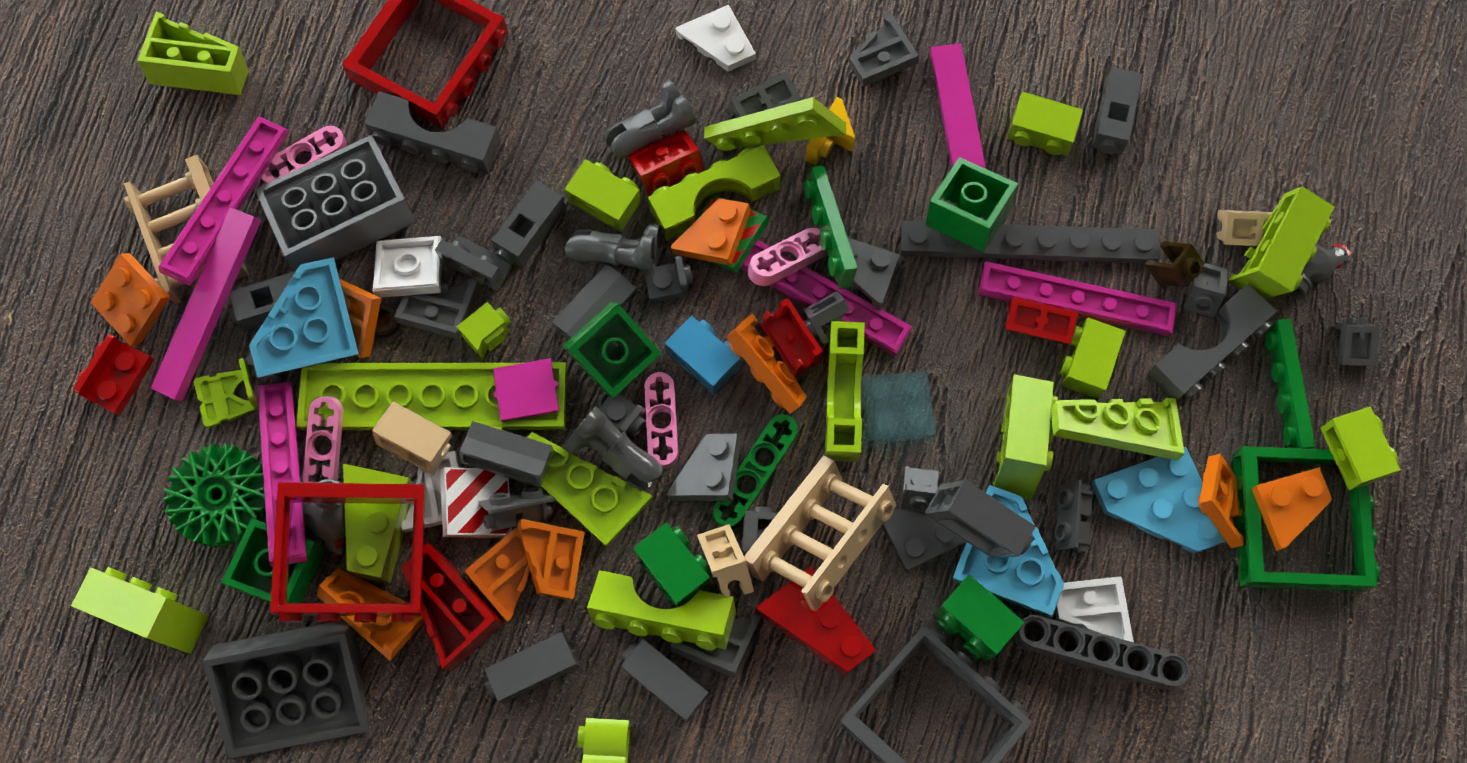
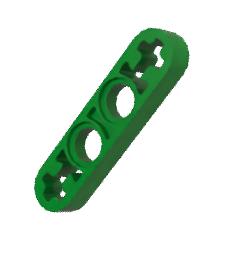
(758, 473)

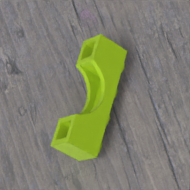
(748, 174)
(844, 391)
(702, 620)

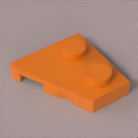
(363, 315)
(1291, 504)

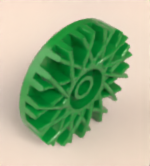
(198, 484)

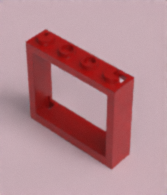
(384, 28)
(345, 493)

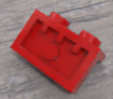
(666, 161)
(112, 374)

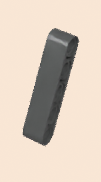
(1117, 652)

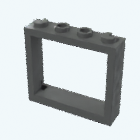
(961, 667)

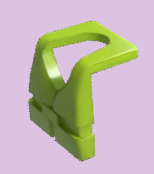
(219, 399)

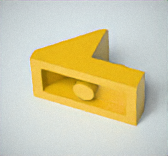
(822, 146)

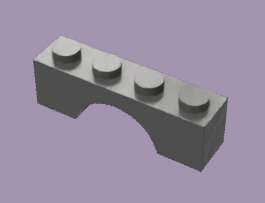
(468, 145)
(1238, 319)

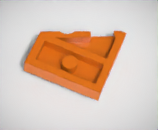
(715, 233)
(1220, 499)
(552, 557)
(502, 573)

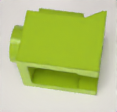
(485, 329)

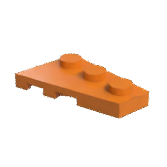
(759, 355)
(383, 634)

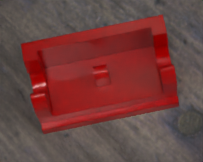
(1041, 320)
(791, 338)

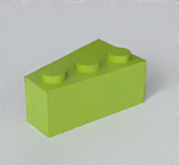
(190, 60)
(1286, 245)
(1025, 436)
(373, 529)
(139, 610)

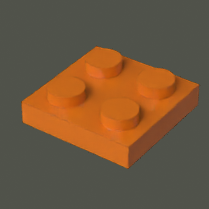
(130, 299)

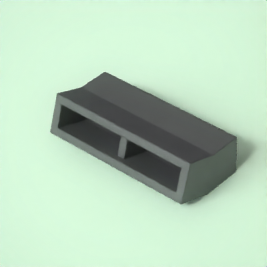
(598, 293)
(506, 454)

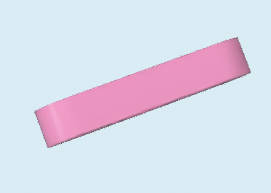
(306, 144)
(781, 267)
(668, 396)
(316, 419)

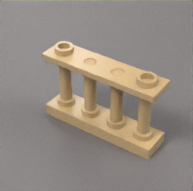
(196, 178)
(798, 512)

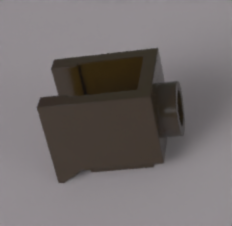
(1184, 267)

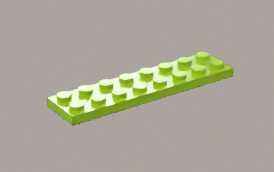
(439, 392)

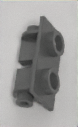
(1073, 502)
(503, 508)

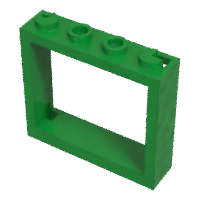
(1249, 525)

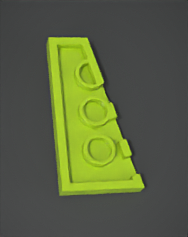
(781, 124)
(1128, 426)
(591, 495)

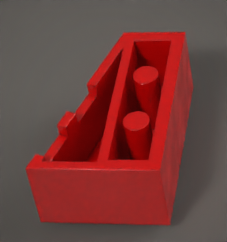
(451, 609)
(826, 633)

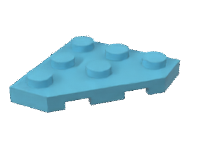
(306, 323)
(1161, 501)
(1021, 580)

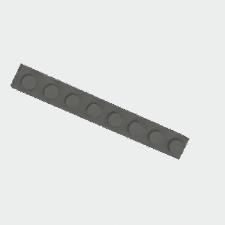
(1038, 243)

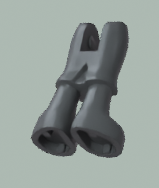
(652, 124)
(613, 249)
(616, 450)

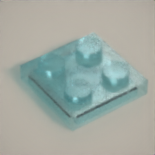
(898, 407)

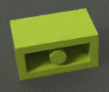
(1044, 124)
(603, 194)
(1092, 358)
(1360, 448)

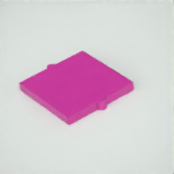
(526, 390)

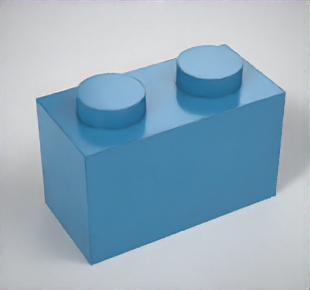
(703, 354)

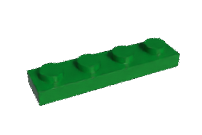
(833, 234)
(1291, 390)

